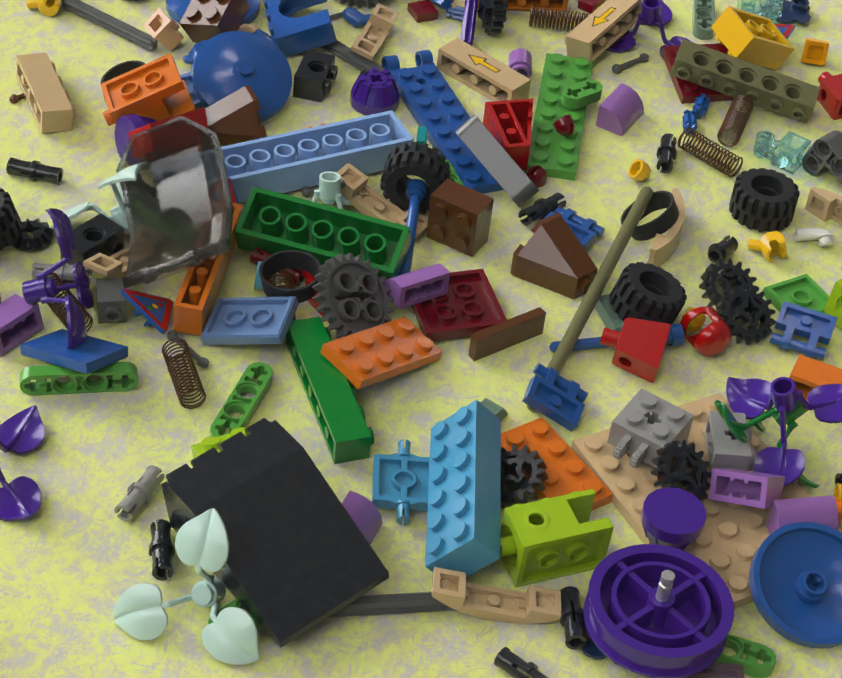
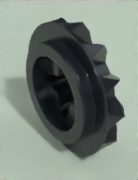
(41, 235)

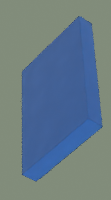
(84, 358)

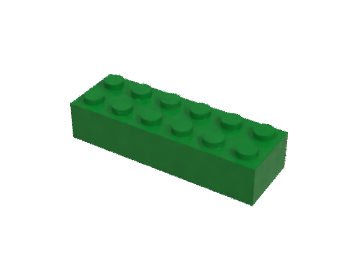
(291, 223)

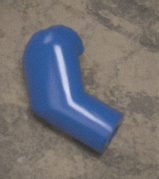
(354, 17)

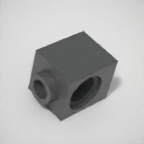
(110, 302)

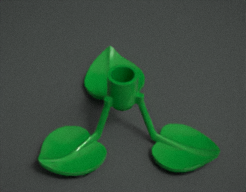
(737, 428)

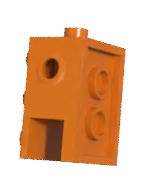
(147, 91)

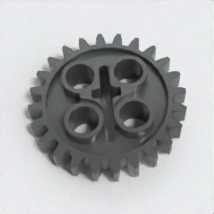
(354, 279)

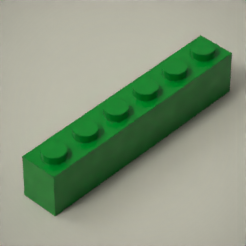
(329, 393)

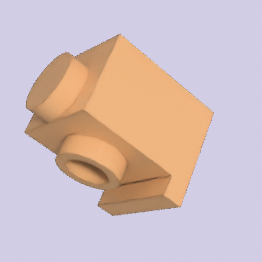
(164, 29)

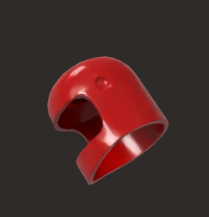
(711, 339)

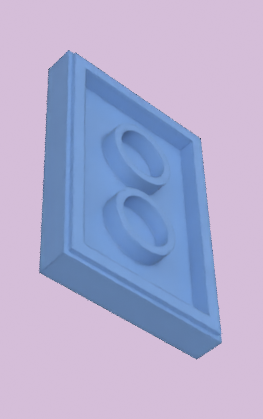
(249, 320)

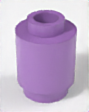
(521, 61)

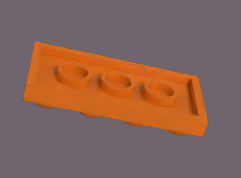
(381, 352)
(564, 467)

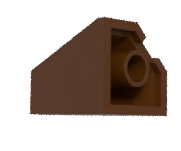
(236, 117)
(554, 259)

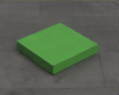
(799, 291)

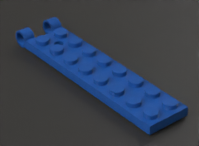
(442, 113)

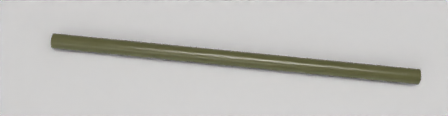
(599, 282)

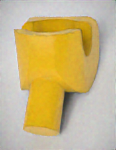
(46, 7)
(770, 245)

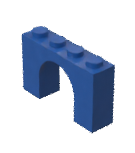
(298, 33)

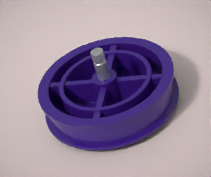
(658, 611)

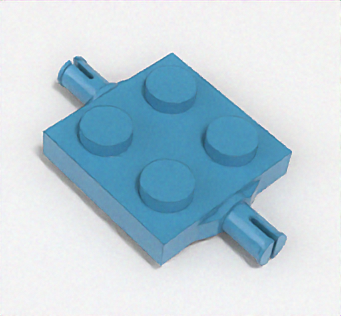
(401, 482)

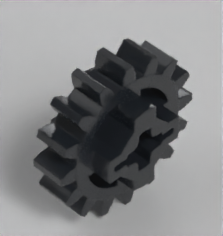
(492, 15)
(723, 276)
(746, 314)
(682, 468)
(521, 475)

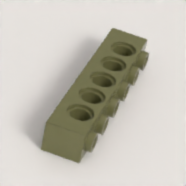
(739, 77)

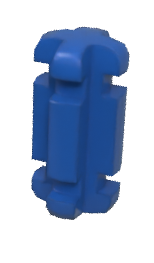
(456, 13)
(701, 105)
(689, 120)

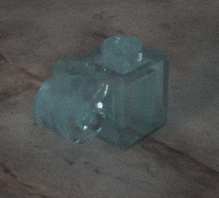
(767, 8)
(783, 153)

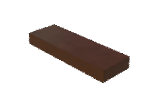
(506, 334)

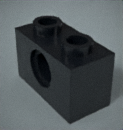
(314, 76)
(96, 237)

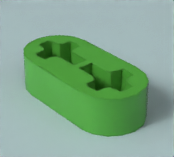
(581, 94)

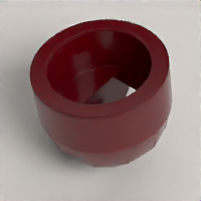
(564, 125)
(537, 175)

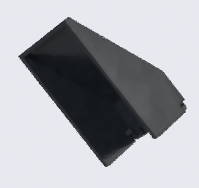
(288, 534)

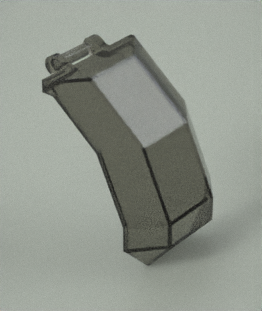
(178, 204)

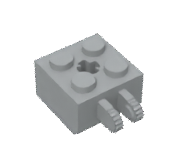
(647, 426)

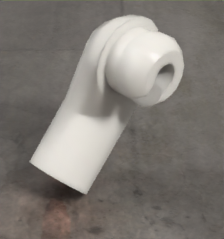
(811, 233)

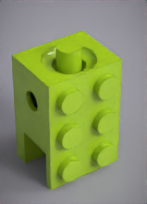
(553, 538)

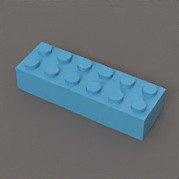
(464, 491)

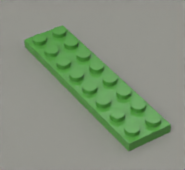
(548, 148)

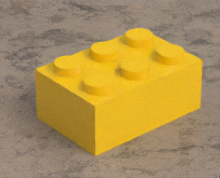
(752, 38)

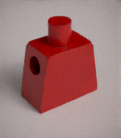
(831, 94)
(638, 346)

